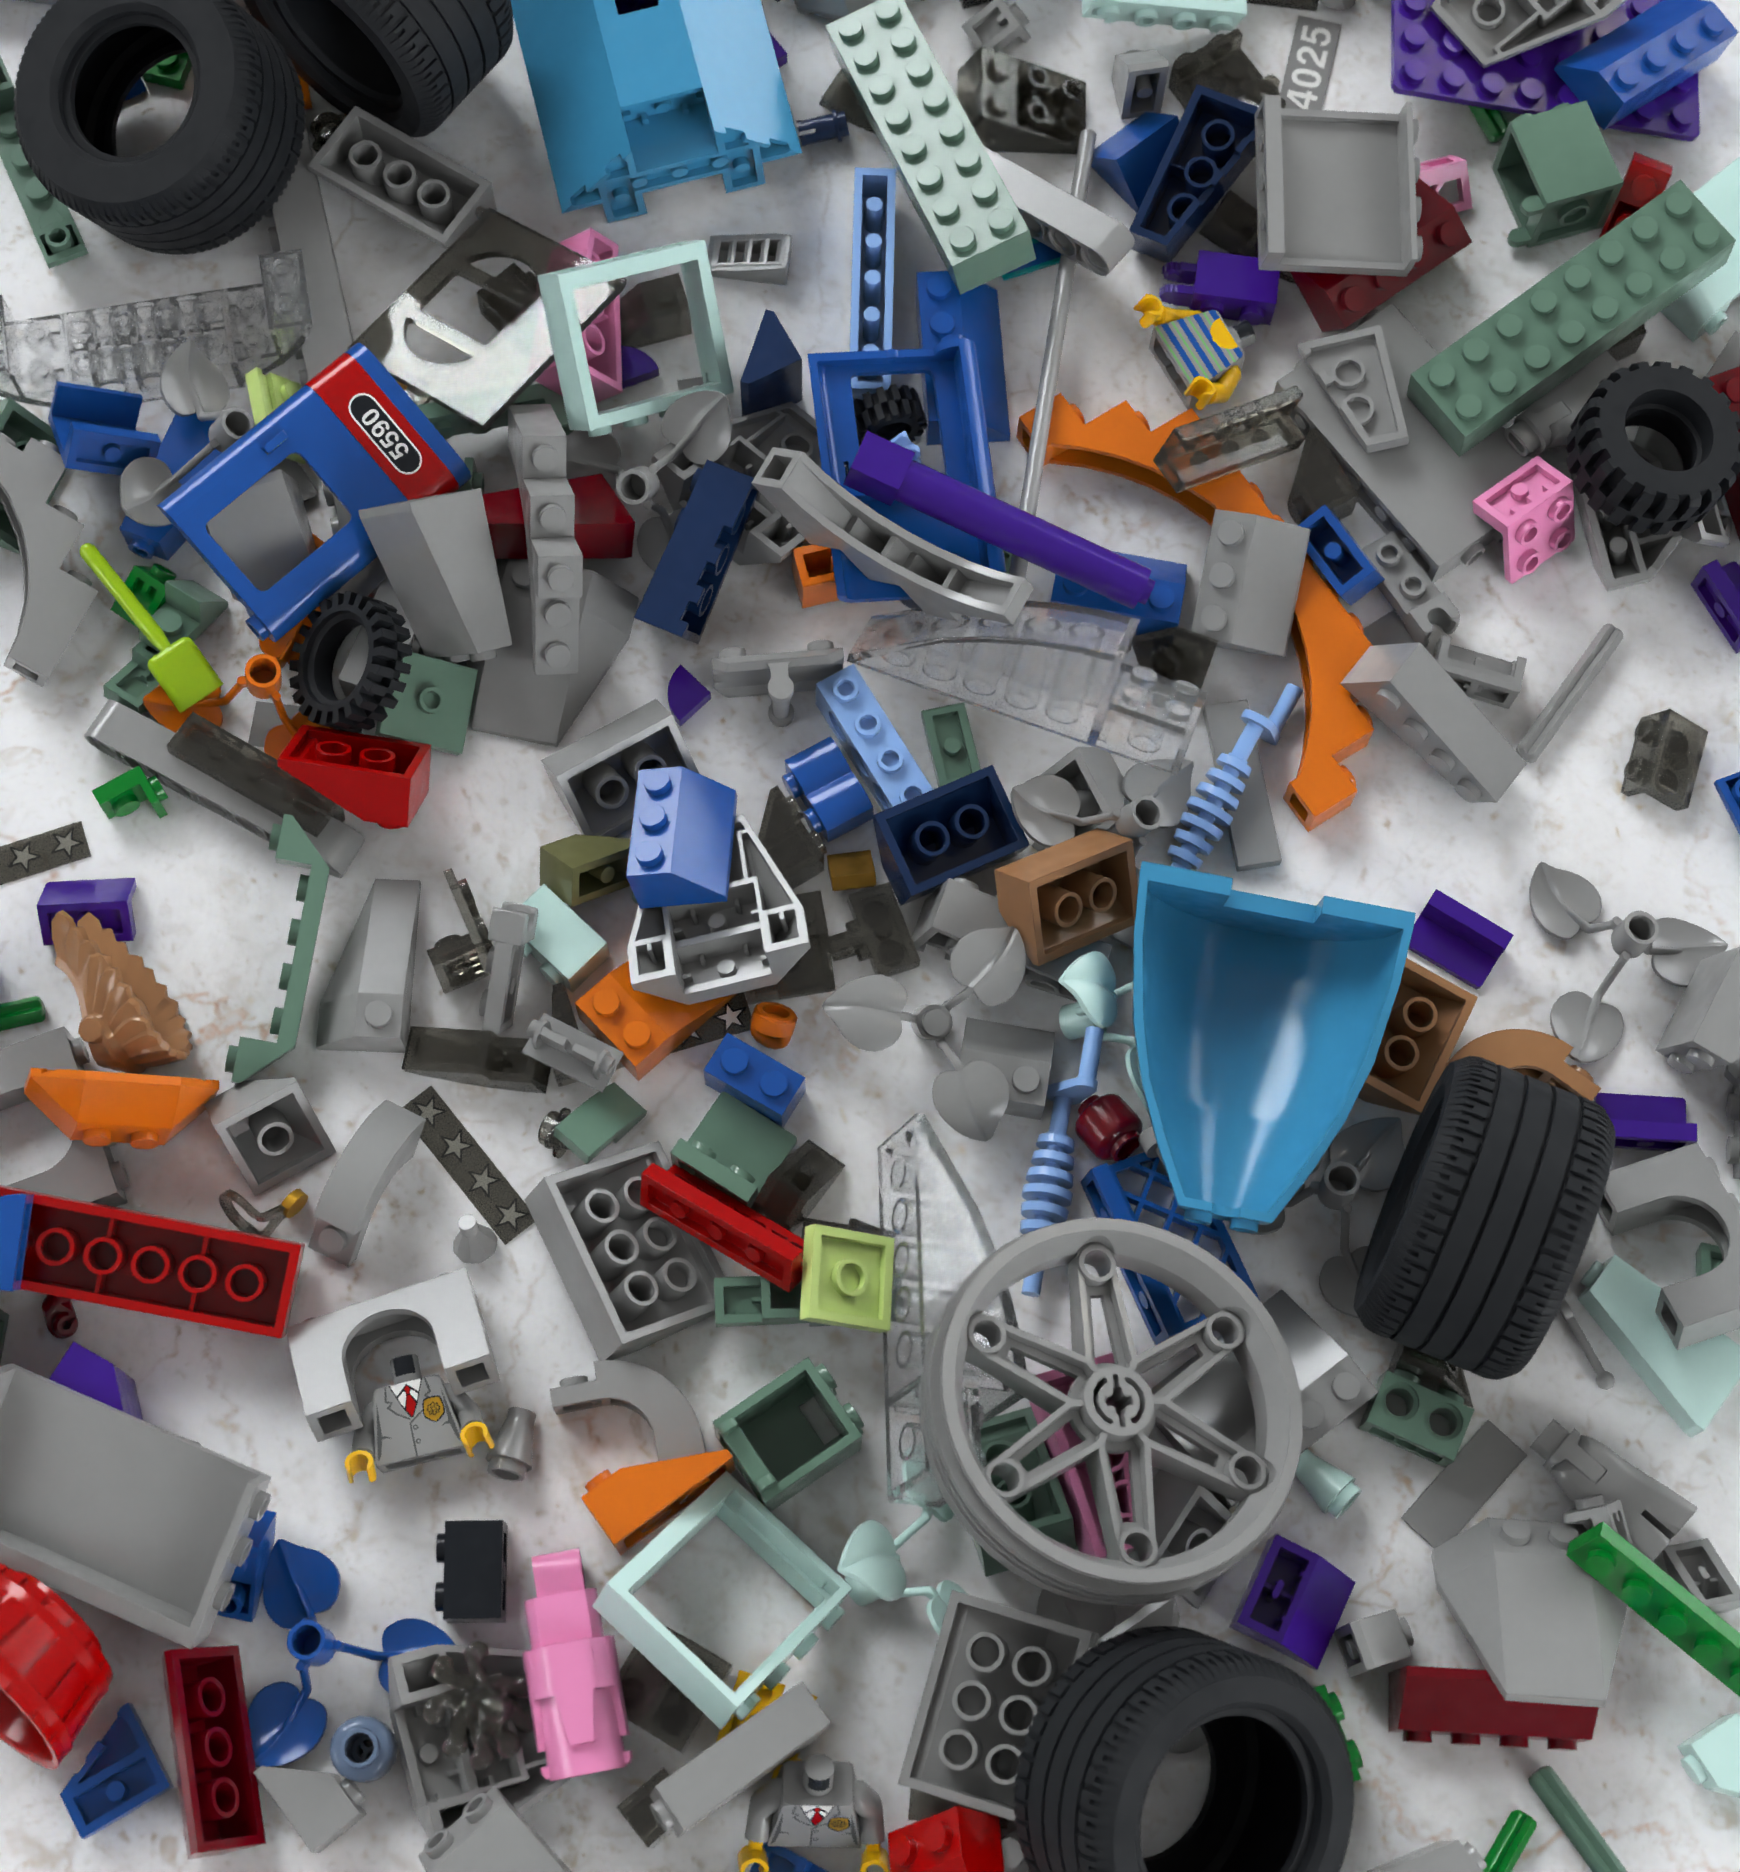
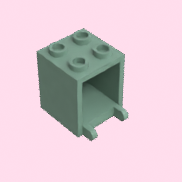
(1556, 174)
(776, 1442)

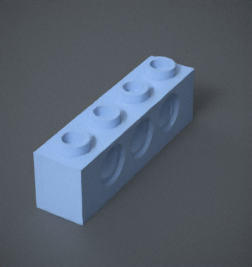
(869, 738)

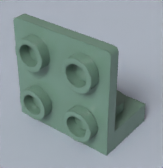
(734, 1149)

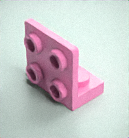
(1532, 513)

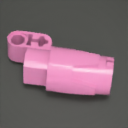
(572, 1674)

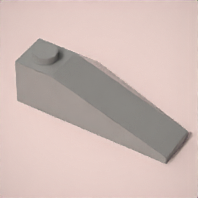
(373, 983)

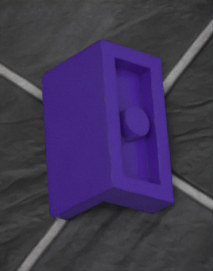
(1720, 593)
(104, 898)
(1458, 939)
(1648, 1121)

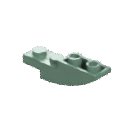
(756, 1303)

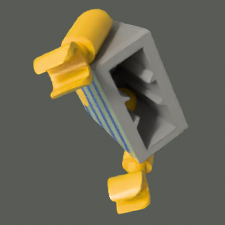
(1196, 350)

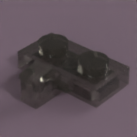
(876, 933)

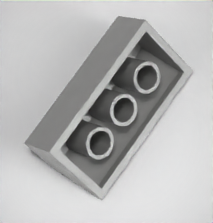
(402, 178)

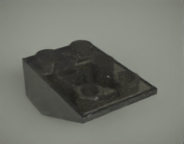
(1021, 104)

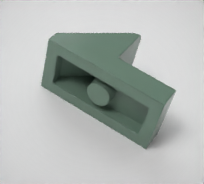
(187, 611)

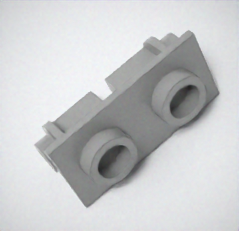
(571, 1052)

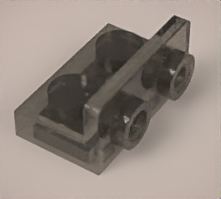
(1216, 66)
(1665, 759)

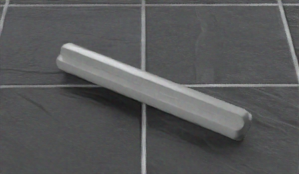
(1569, 693)

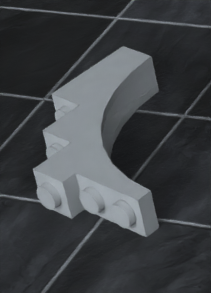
(45, 534)
(883, 550)
(554, 557)

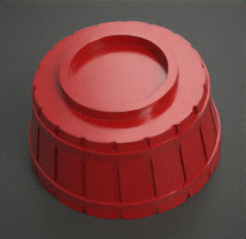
(47, 1670)

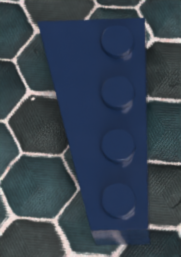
(1196, 171)
(699, 552)

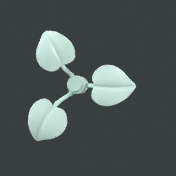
(1093, 986)
(876, 1570)

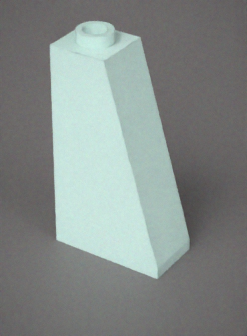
(1685, 1381)

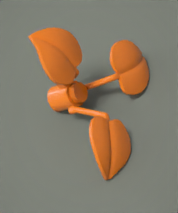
(262, 681)

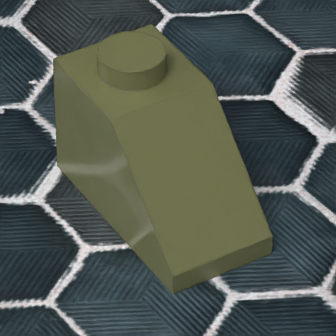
(584, 867)

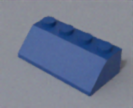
(1646, 57)
(975, 315)

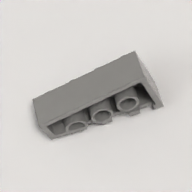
(1435, 719)

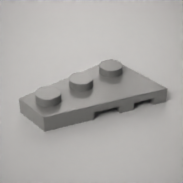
(1360, 384)

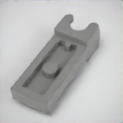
(1411, 590)
(511, 929)

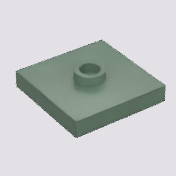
(433, 704)

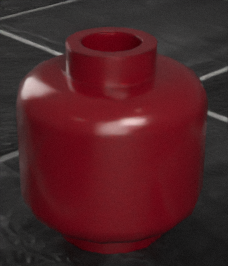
(1108, 1127)

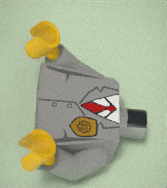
(414, 1423)
(815, 1807)

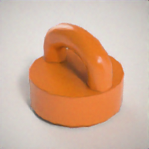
(771, 1021)

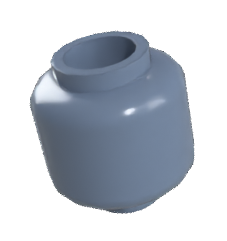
(349, 1740)

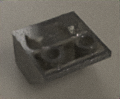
(658, 1704)

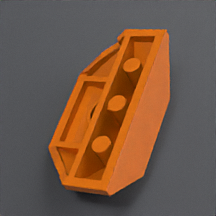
(118, 1105)

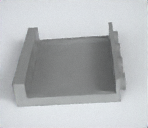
(1336, 190)

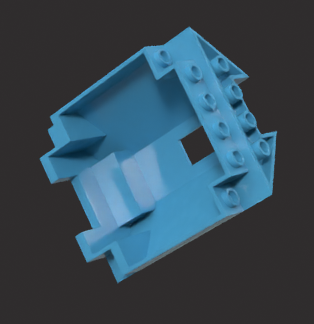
(653, 97)

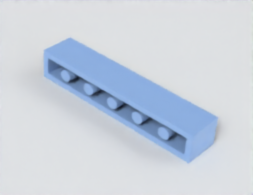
(872, 269)

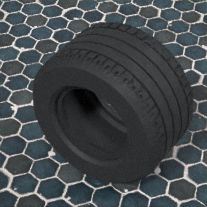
(391, 56)
(219, 164)
(1486, 1218)
(1275, 1750)

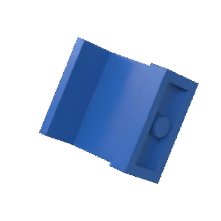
(98, 428)

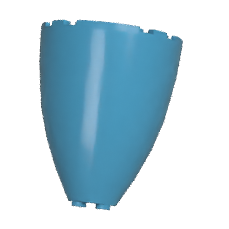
(1254, 1032)

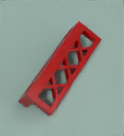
(724, 1224)

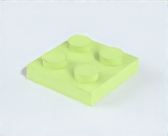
(847, 1278)

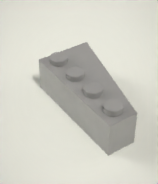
(961, 908)

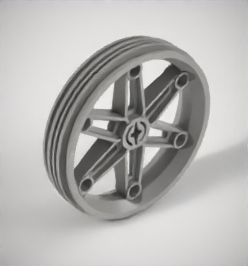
(1229, 1310)

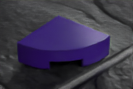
(636, 366)
(685, 695)

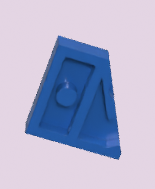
(117, 1776)

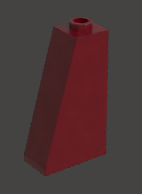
(600, 523)

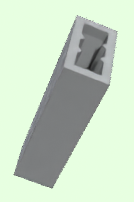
(738, 1760)

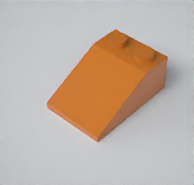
(639, 1022)
(649, 1494)

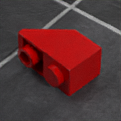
(1642, 183)

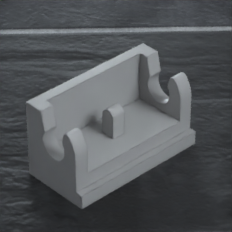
(1480, 674)

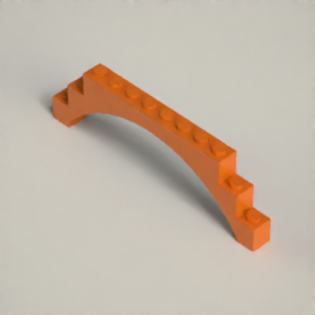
(1322, 631)

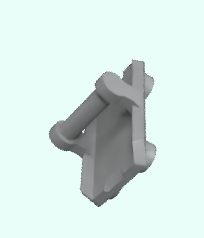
(775, 675)

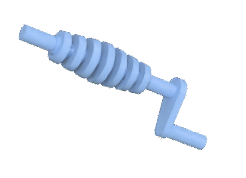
(1227, 781)
(1049, 1177)

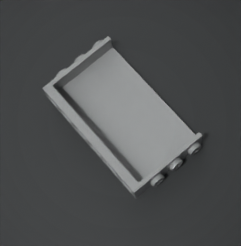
(1417, 487)
(120, 1508)

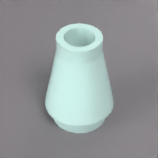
(1327, 1485)

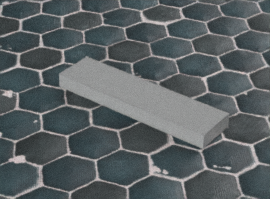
(1252, 826)

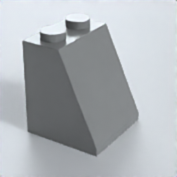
(265, 530)
(1707, 1019)

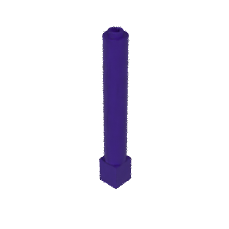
(890, 474)

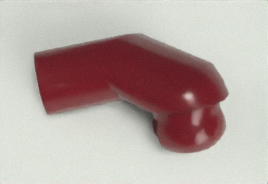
(59, 1316)

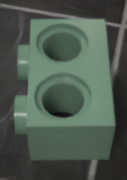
(1413, 1429)

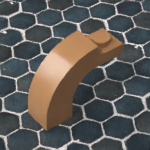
(1532, 1055)

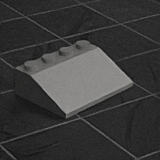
(621, 1263)
(1327, 1379)
(981, 1699)

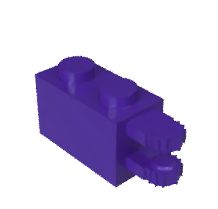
(1223, 284)

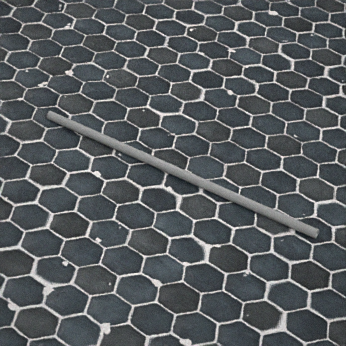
(1053, 352)

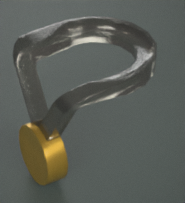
(289, 1207)

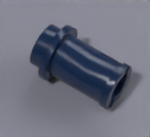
(826, 128)

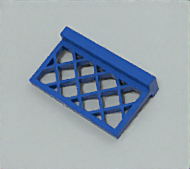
(1152, 1297)

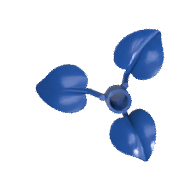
(296, 1588)

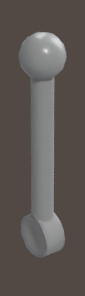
(1604, 1379)

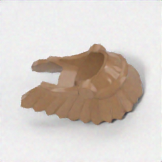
(121, 1005)

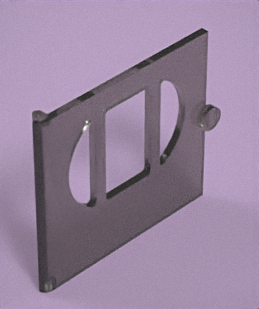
(504, 368)

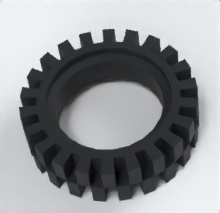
(381, 671)

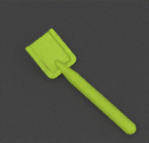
(178, 666)

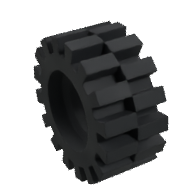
(890, 413)

